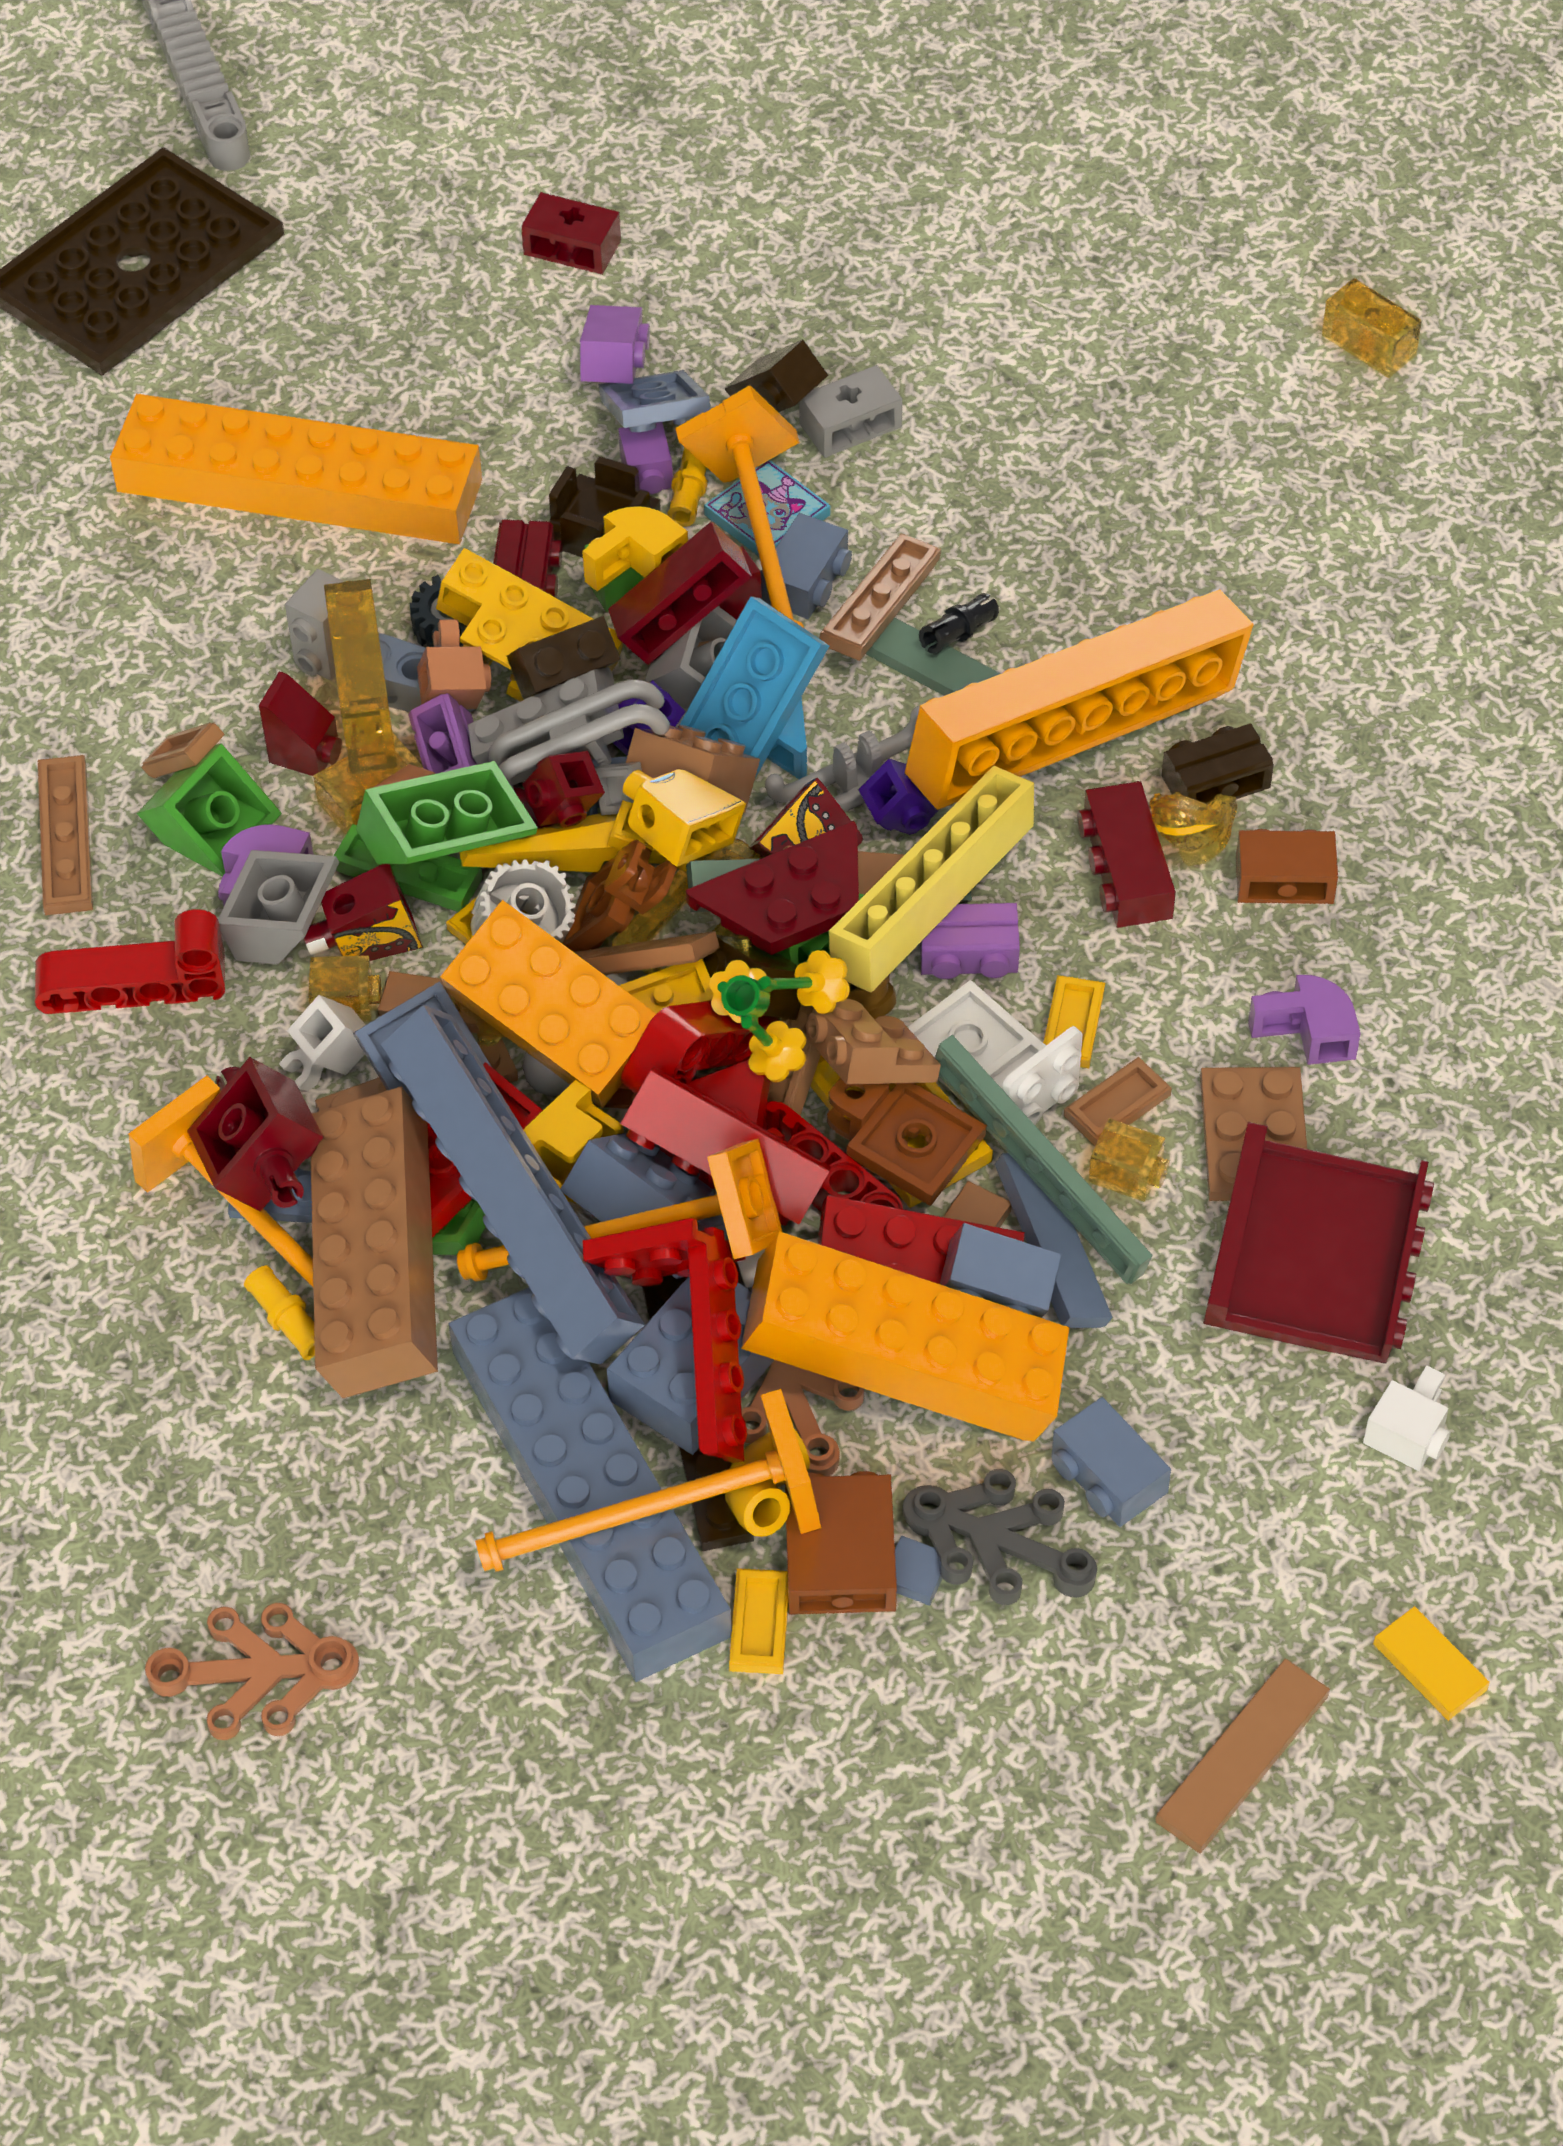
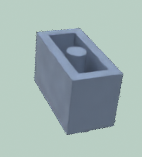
(809, 561)
(1001, 1269)
(1109, 1462)

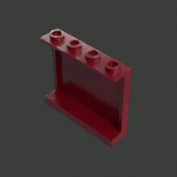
(1318, 1249)

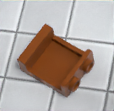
(852, 1555)

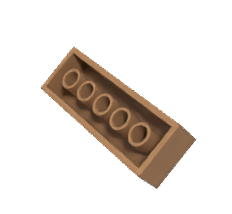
(372, 1245)

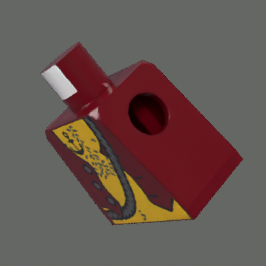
(804, 817)
(365, 918)

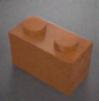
(1286, 866)

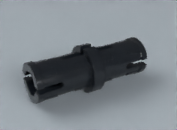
(958, 623)

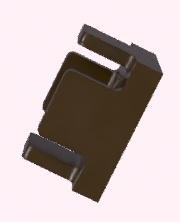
(583, 501)

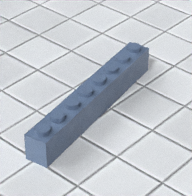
(510, 1185)

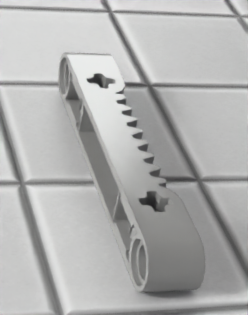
(200, 82)

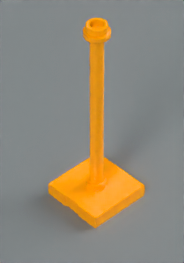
(731, 444)
(164, 1146)
(741, 1199)
(780, 1465)

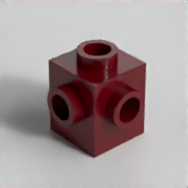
(563, 788)

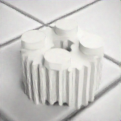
(528, 888)

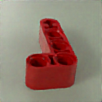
(136, 972)
(688, 1040)
(844, 1171)

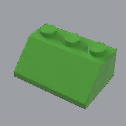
(441, 815)

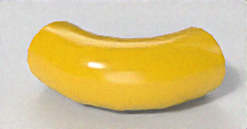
(761, 1506)

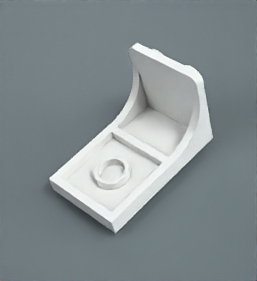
(1017, 1061)

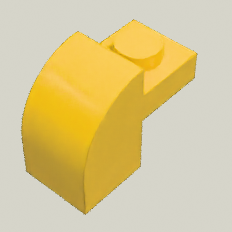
(632, 539)

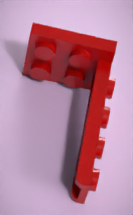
(708, 1260)

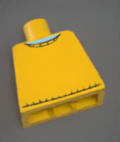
(682, 814)

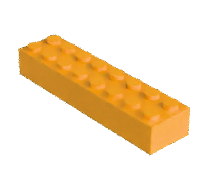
(297, 468)
(1078, 697)

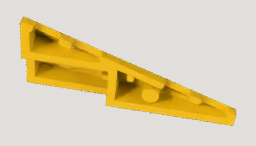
(570, 848)

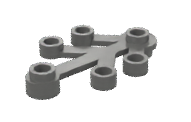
(994, 1534)

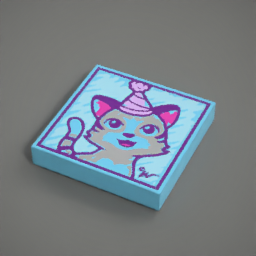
(782, 498)

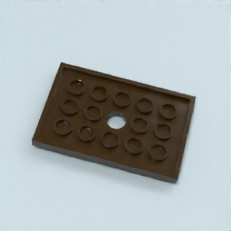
(162, 208)

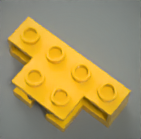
(503, 611)

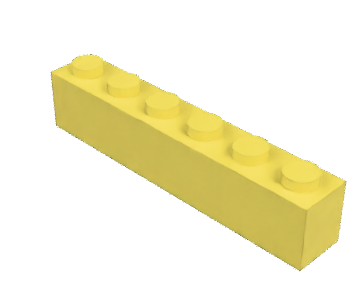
(932, 877)

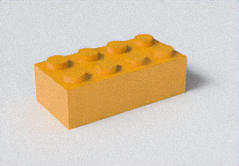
(548, 1001)

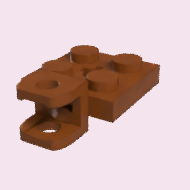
(613, 894)
(883, 1121)

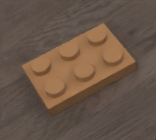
(1242, 1096)

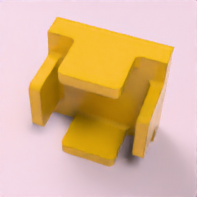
(566, 1127)

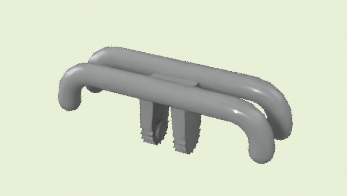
(572, 728)
(848, 769)

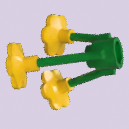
(746, 997)

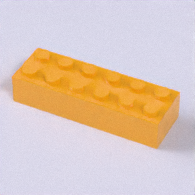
(905, 1337)

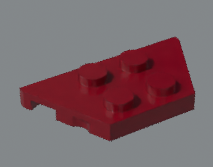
(788, 892)

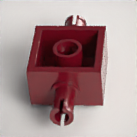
(256, 1136)

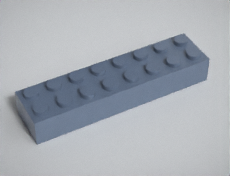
(582, 1458)

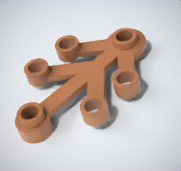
(791, 1382)
(261, 1669)

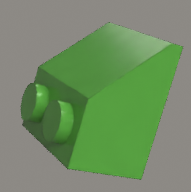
(207, 807)

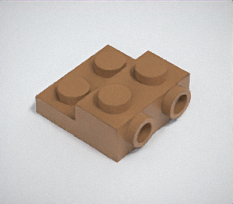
(868, 1048)

